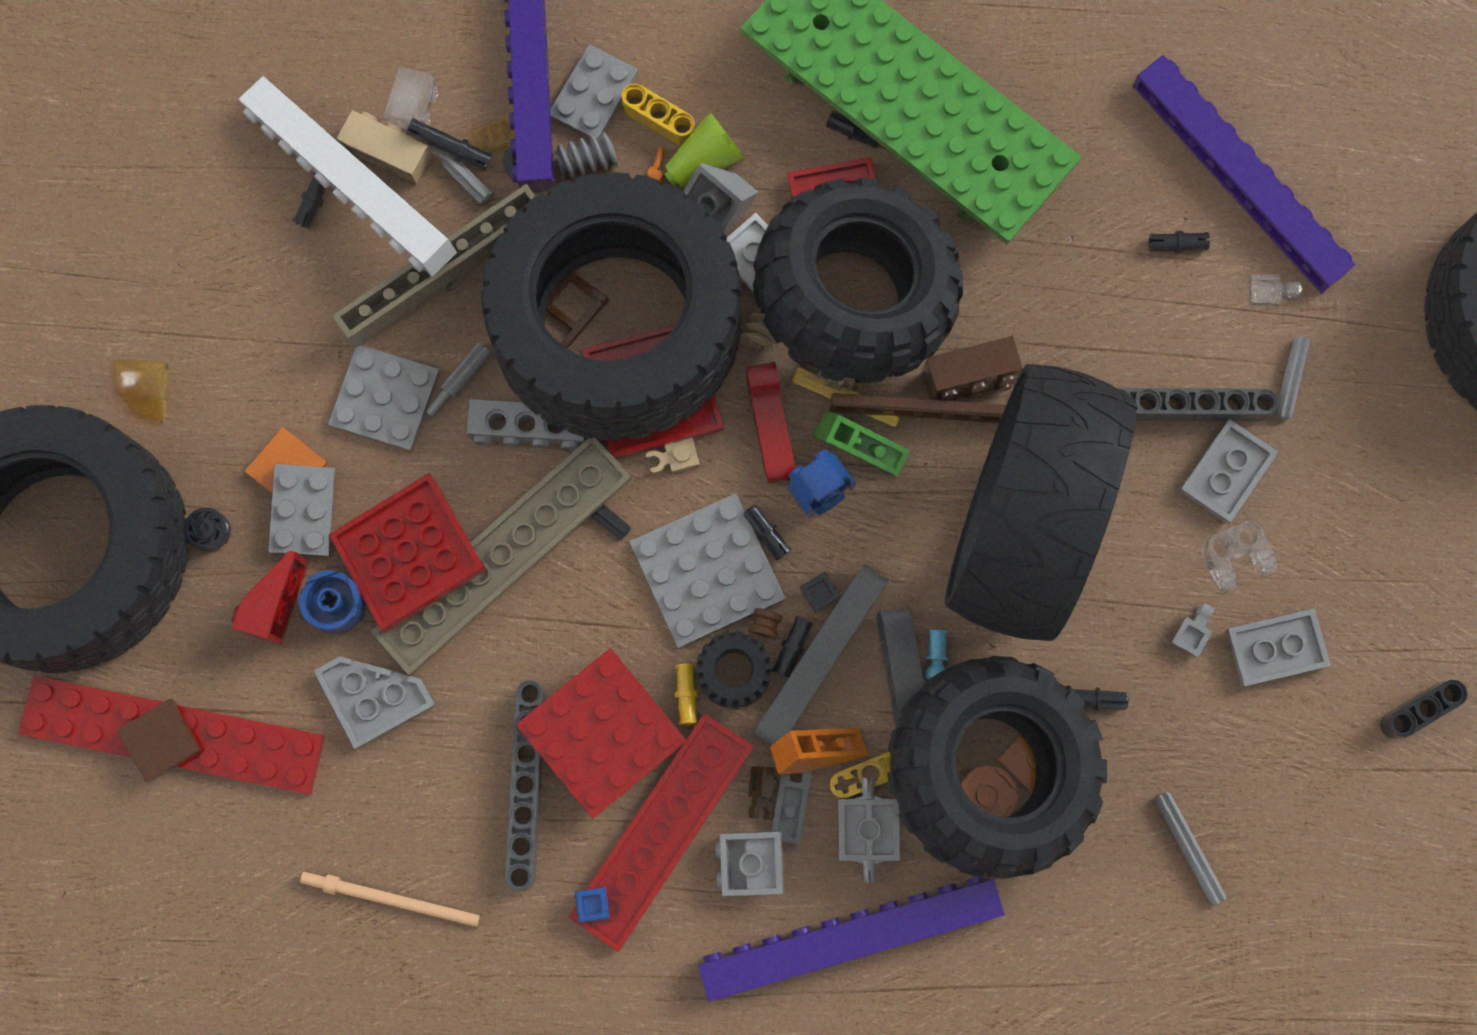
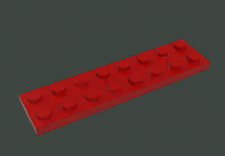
(665, 828)

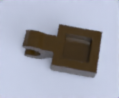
(760, 789)

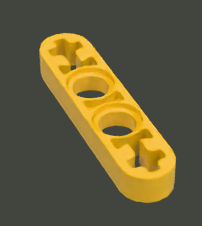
(881, 762)

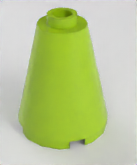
(705, 145)

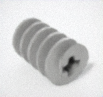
(586, 155)

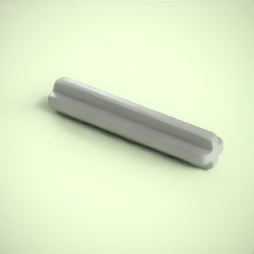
(1292, 378)

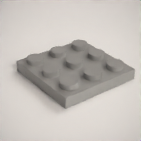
(384, 398)

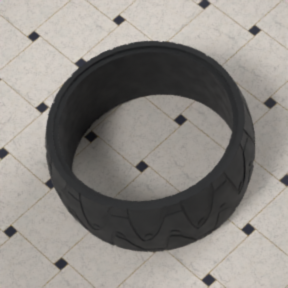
(1041, 503)

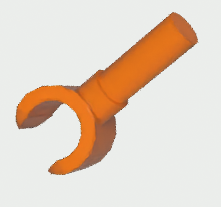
(653, 171)

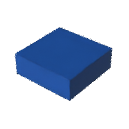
(592, 904)

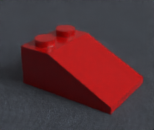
(270, 603)

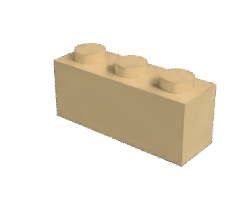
(384, 146)

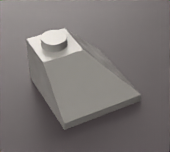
(720, 194)

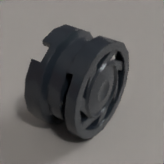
(207, 529)

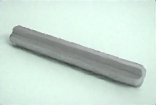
(1190, 848)

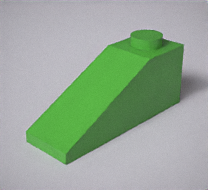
(861, 442)

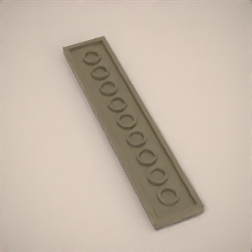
(511, 550)

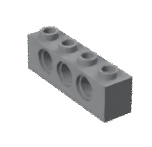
(485, 412)

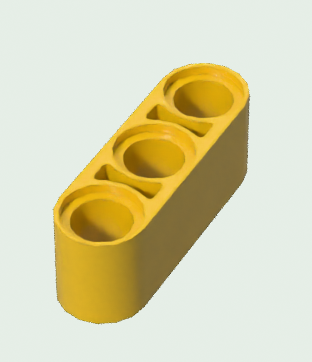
(651, 104)

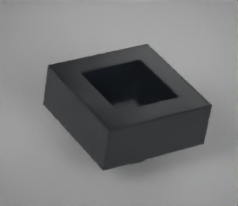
(820, 592)

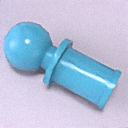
(936, 653)

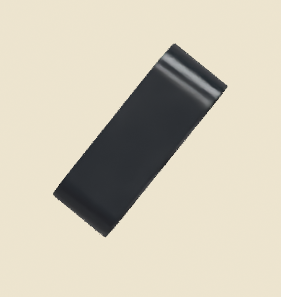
(1436, 704)

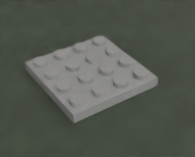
(707, 570)

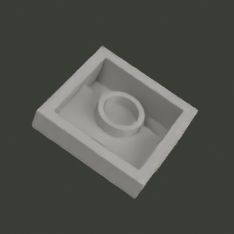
(750, 864)

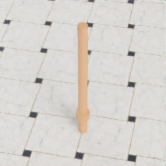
(333, 885)

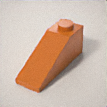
(815, 749)

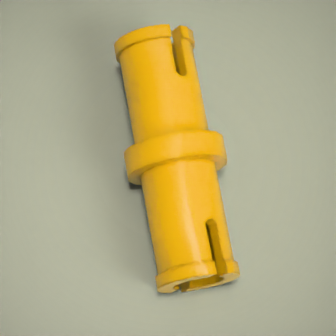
(686, 694)

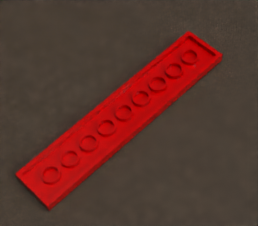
(229, 744)

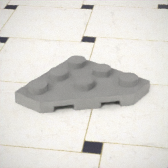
(371, 698)

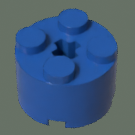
(820, 483)
(317, 595)

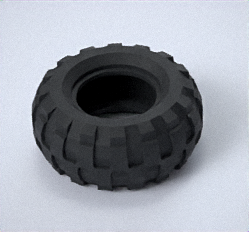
(884, 228)
(1064, 753)

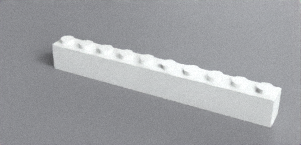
(348, 177)

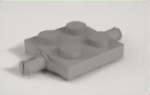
(868, 830)

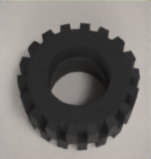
(728, 644)

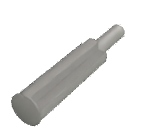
(464, 177)
(460, 376)

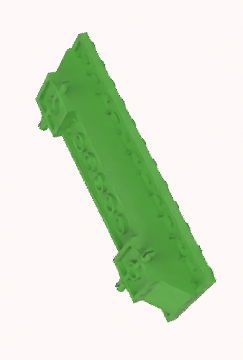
(918, 105)

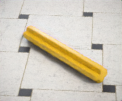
(810, 381)

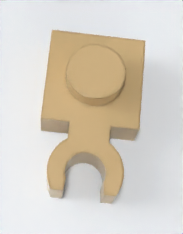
(678, 455)

